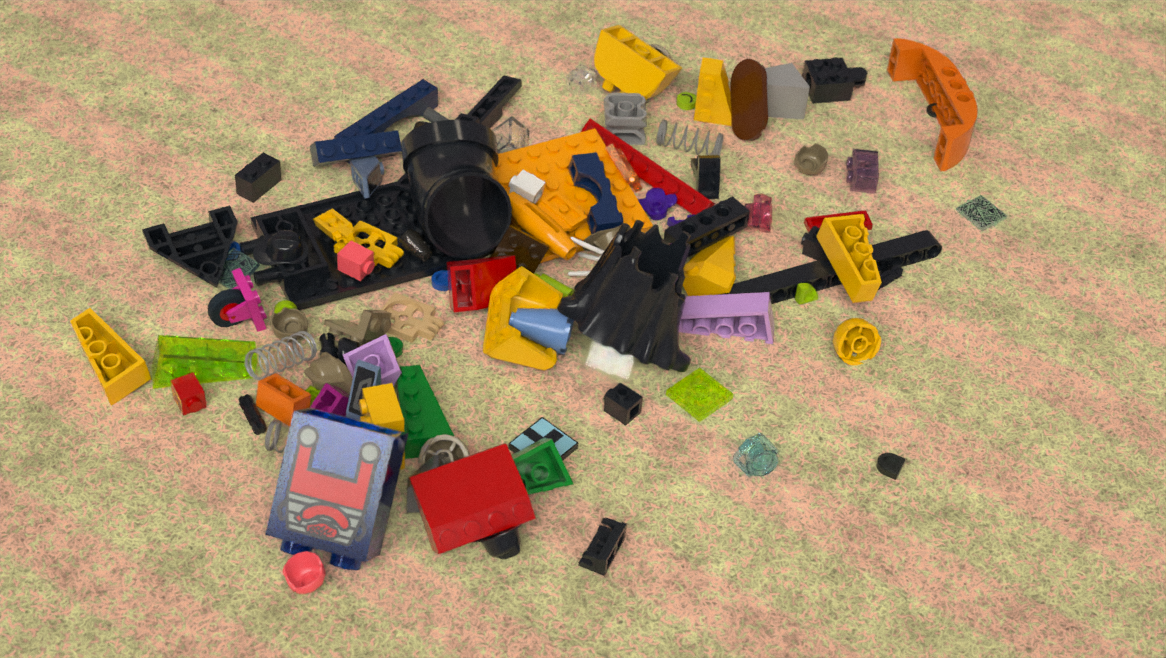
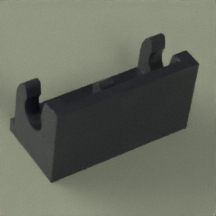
(604, 546)

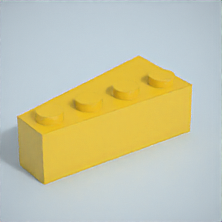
(850, 254)
(111, 358)

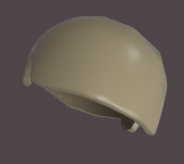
(811, 159)
(288, 322)

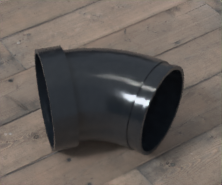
(457, 186)

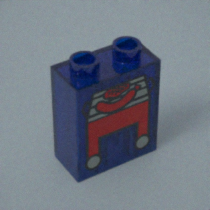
(336, 487)

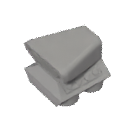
(626, 116)

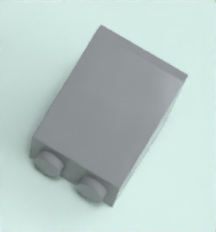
(786, 92)

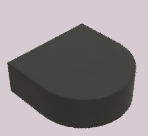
(890, 465)

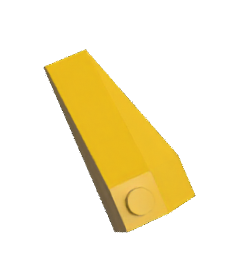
(711, 269)

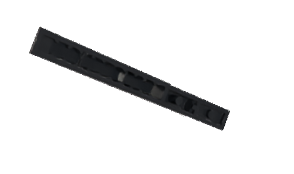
(485, 112)

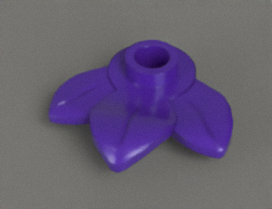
(657, 203)

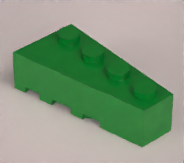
(419, 409)
(541, 467)

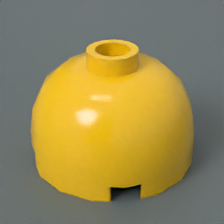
(858, 337)

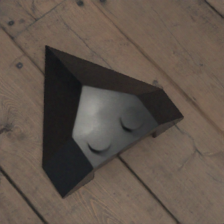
(199, 248)

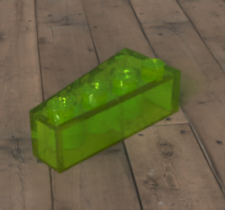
(207, 357)

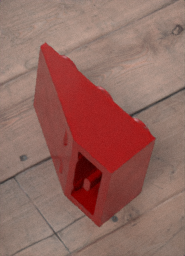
(473, 281)

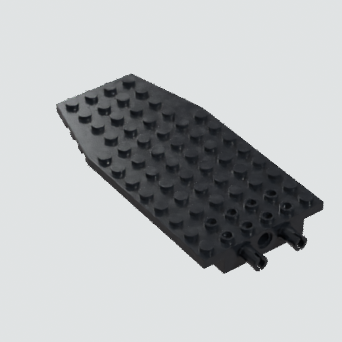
(318, 277)

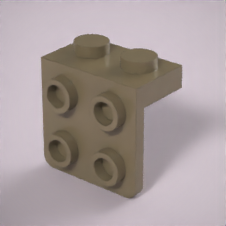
(371, 326)

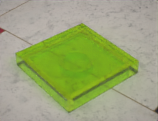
(699, 394)

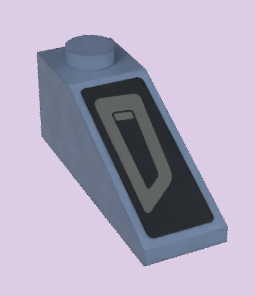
(367, 174)
(364, 376)

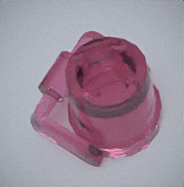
(760, 213)

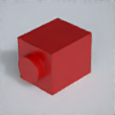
(188, 393)

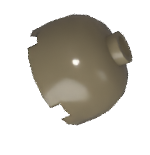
(446, 446)

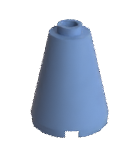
(544, 327)

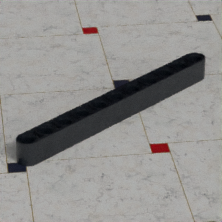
(821, 274)

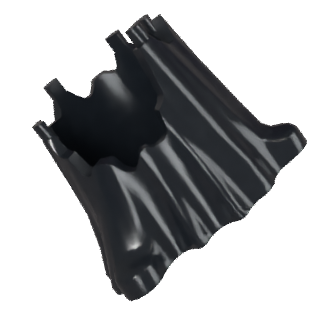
(635, 297)

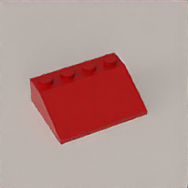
(471, 498)

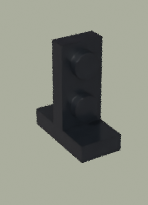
(707, 172)

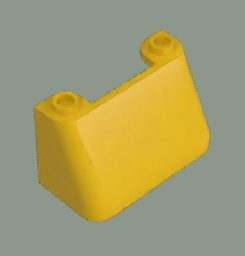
(504, 341)

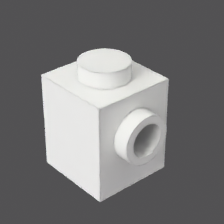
(527, 186)

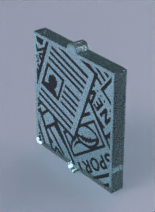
(981, 213)
(234, 261)

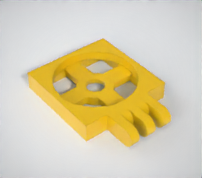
(387, 256)

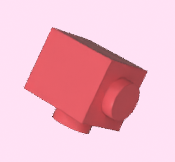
(355, 260)

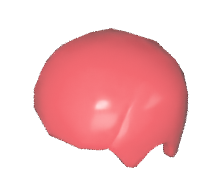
(304, 572)

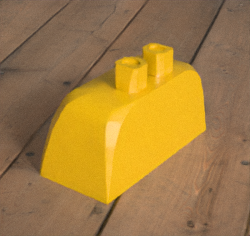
(632, 64)

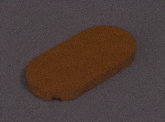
(749, 99)

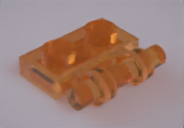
(624, 167)

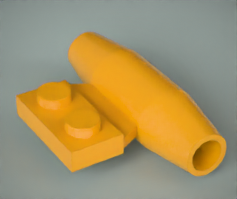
(549, 221)

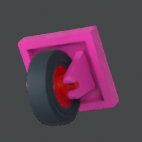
(237, 304)

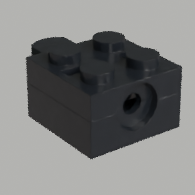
(832, 79)

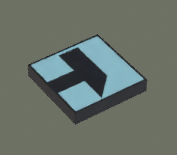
(544, 429)

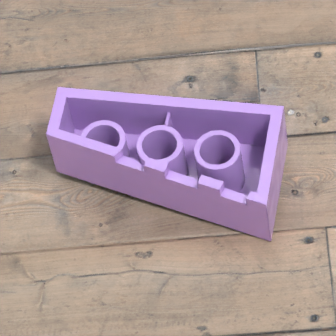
(730, 315)

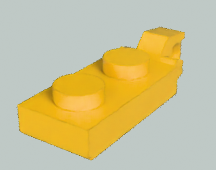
(335, 226)

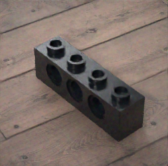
(710, 225)

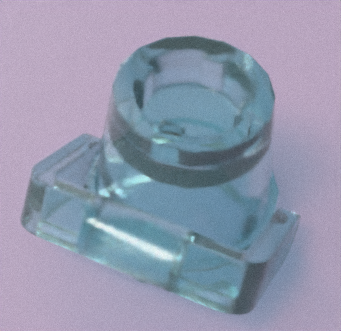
(759, 456)

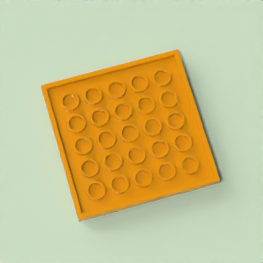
(551, 163)

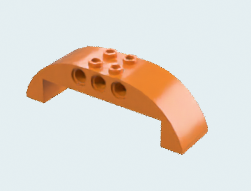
(941, 85)

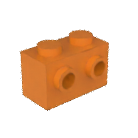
(281, 397)

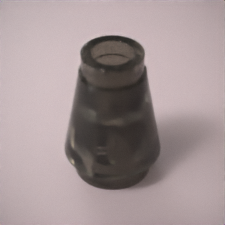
(415, 244)

